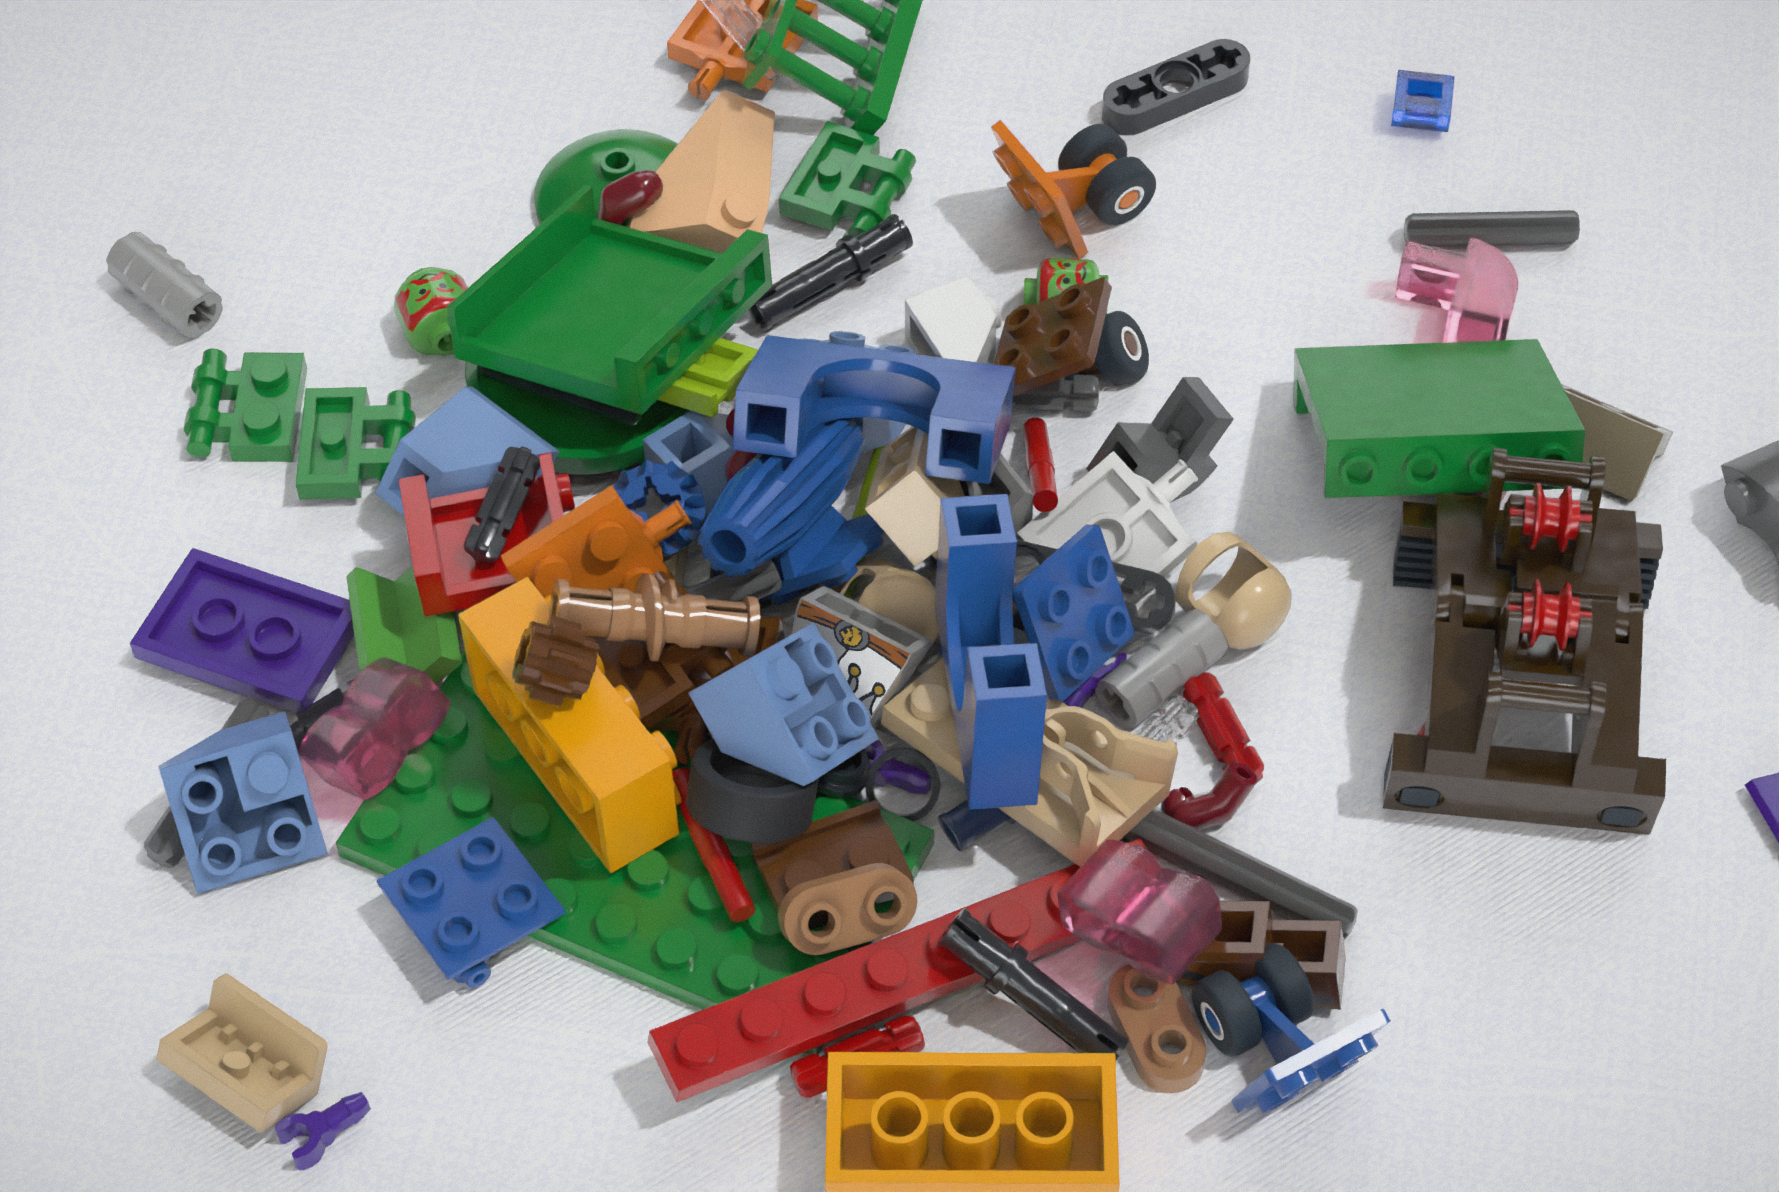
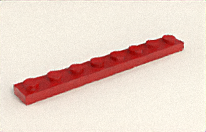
(849, 991)

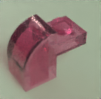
(1473, 286)

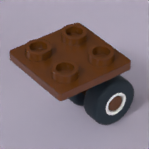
(1072, 338)

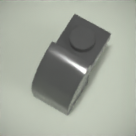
(1182, 429)

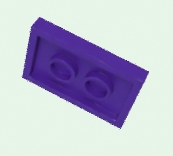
(246, 631)

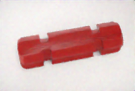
(1221, 724)
(898, 1036)

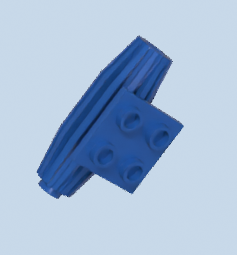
(787, 512)

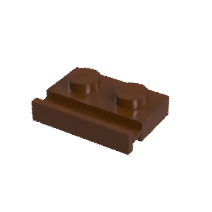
(827, 848)

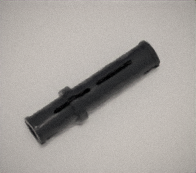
(848, 261)
(1029, 987)

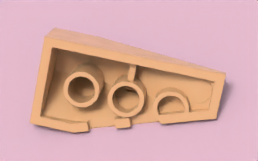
(715, 177)

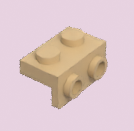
(247, 1055)

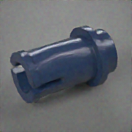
(966, 825)

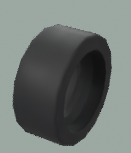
(746, 800)

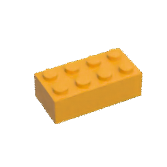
(589, 751)
(971, 1122)

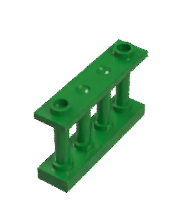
(876, 66)

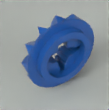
(671, 485)

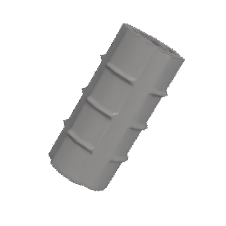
(164, 284)
(1161, 668)

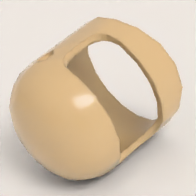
(898, 595)
(1248, 600)

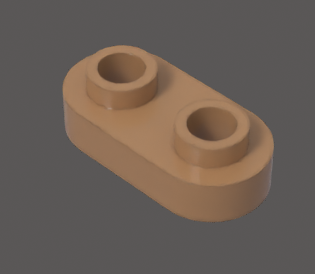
(850, 908)
(1155, 1022)

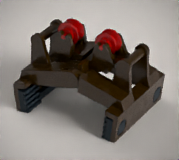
(1570, 621)

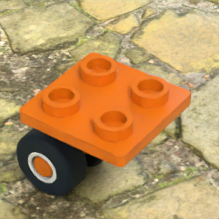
(1090, 171)

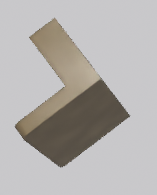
(1620, 438)

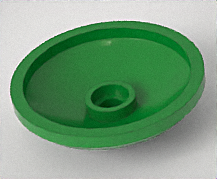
(596, 163)

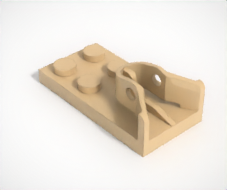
(1091, 774)

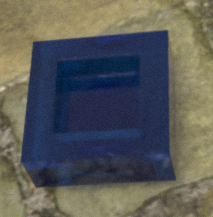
(1423, 100)

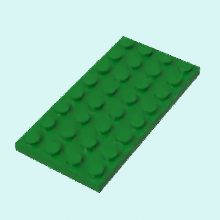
(646, 920)

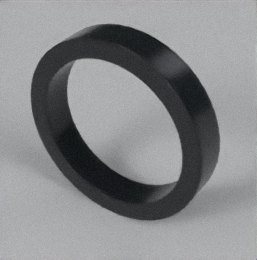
(908, 752)

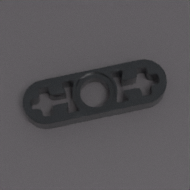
(1142, 103)

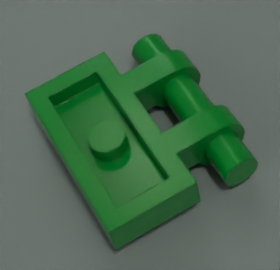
(832, 173)
(265, 409)
(335, 435)

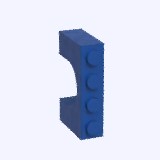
(812, 382)
(991, 681)

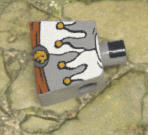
(869, 648)

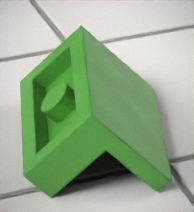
(393, 625)

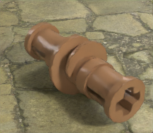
(659, 616)

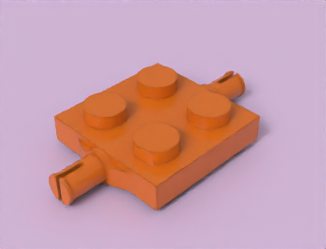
(707, 46)
(596, 546)

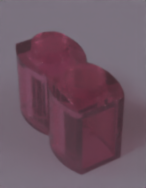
(369, 735)
(1140, 910)

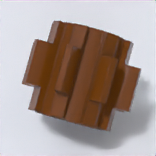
(555, 660)

